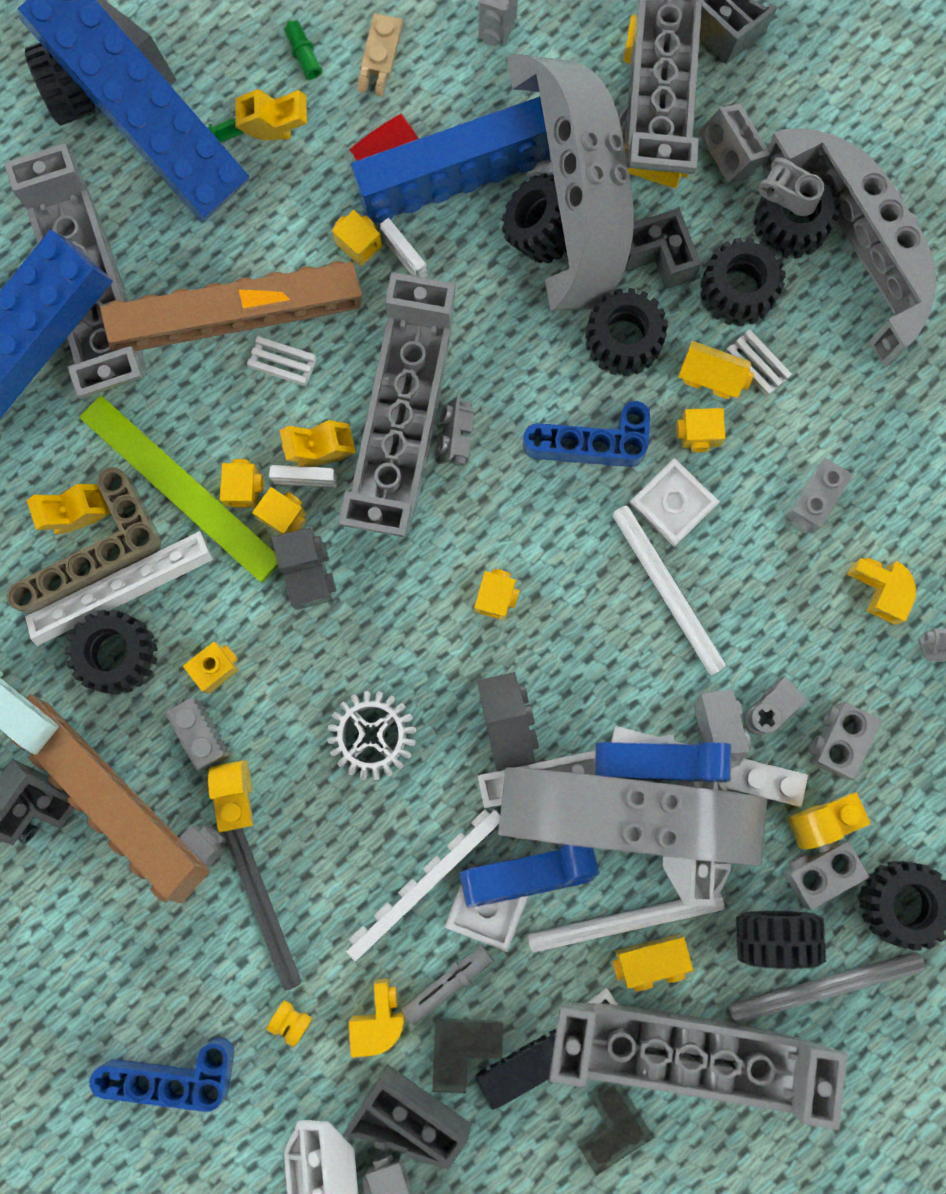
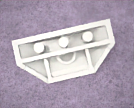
(697, 880)
(319, 1160)

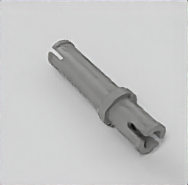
(447, 985)

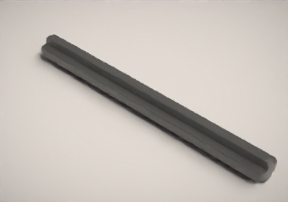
(263, 909)

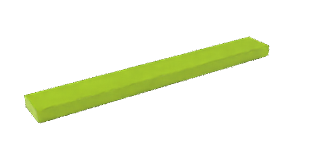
(180, 488)

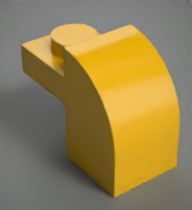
(269, 117)
(318, 445)
(69, 511)
(893, 585)
(230, 789)
(828, 822)
(379, 1031)

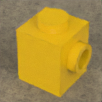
(357, 237)
(701, 429)
(240, 484)
(280, 512)
(496, 594)
(212, 667)

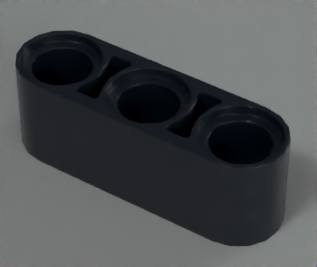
(517, 1072)

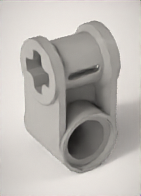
(790, 185)
(778, 706)

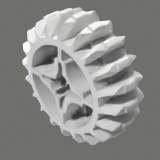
(359, 746)

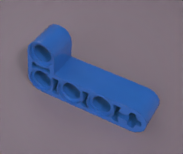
(585, 437)
(664, 761)
(529, 875)
(160, 1080)

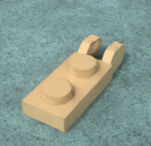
(380, 52)

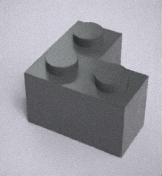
(667, 243)
(302, 561)
(508, 721)
(27, 795)

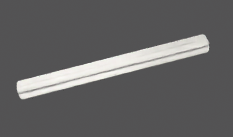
(668, 590)
(617, 924)

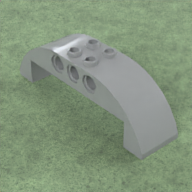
(663, 86)
(588, 176)
(60, 201)
(875, 225)
(401, 406)
(633, 816)
(699, 1060)

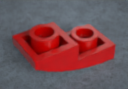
(385, 137)

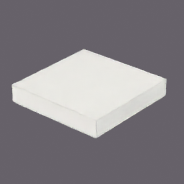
(674, 502)
(489, 923)

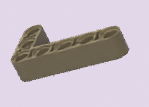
(97, 553)

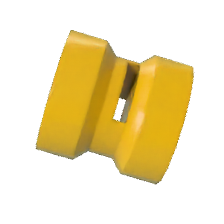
(289, 1023)

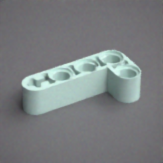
(23, 720)

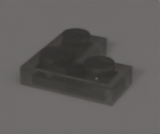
(458, 1041)
(622, 1131)

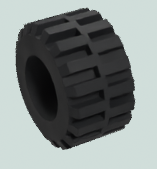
(58, 90)
(534, 220)
(792, 236)
(746, 258)
(629, 308)
(86, 645)
(880, 902)
(780, 939)

